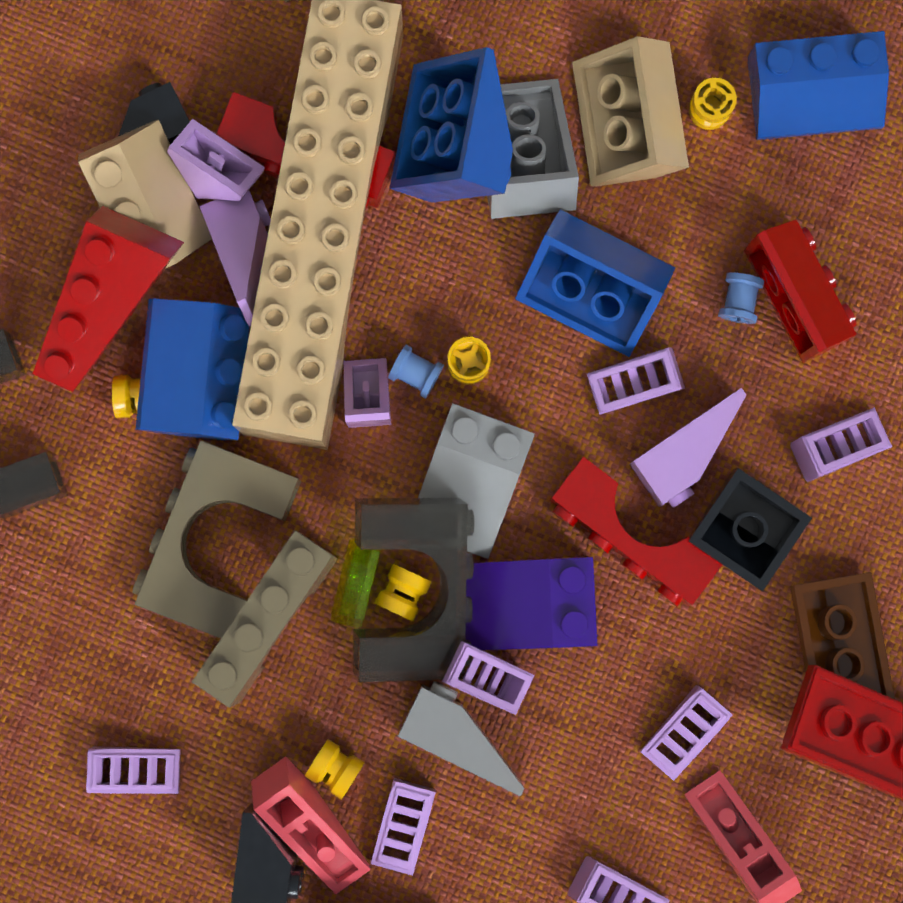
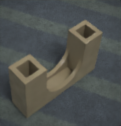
(211, 479)
(246, 643)

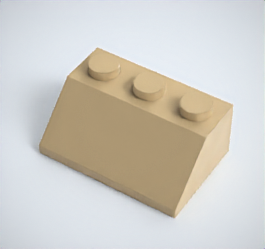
(630, 112)
(143, 183)

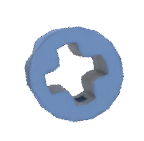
(741, 298)
(415, 371)

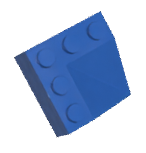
(454, 130)

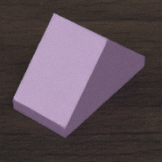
(212, 164)
(366, 393)

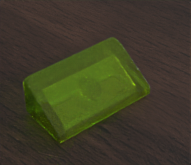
(355, 585)

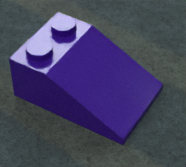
(532, 604)

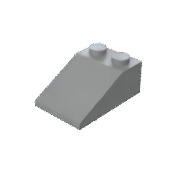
(542, 157)
(480, 465)
(451, 733)

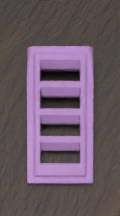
(671, 370)
(816, 457)
(512, 689)
(709, 730)
(95, 770)
(411, 791)
(588, 876)

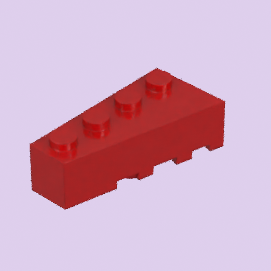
(104, 286)

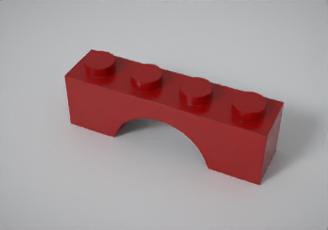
(254, 131)
(589, 499)

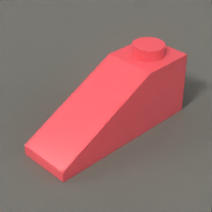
(307, 825)
(743, 841)

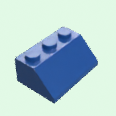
(819, 85)
(594, 283)
(191, 369)

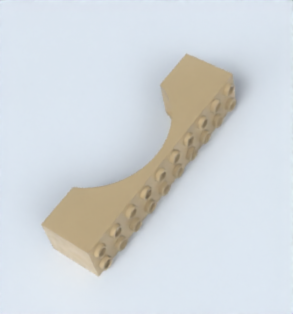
(317, 221)

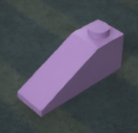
(240, 243)
(683, 457)

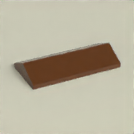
(843, 629)

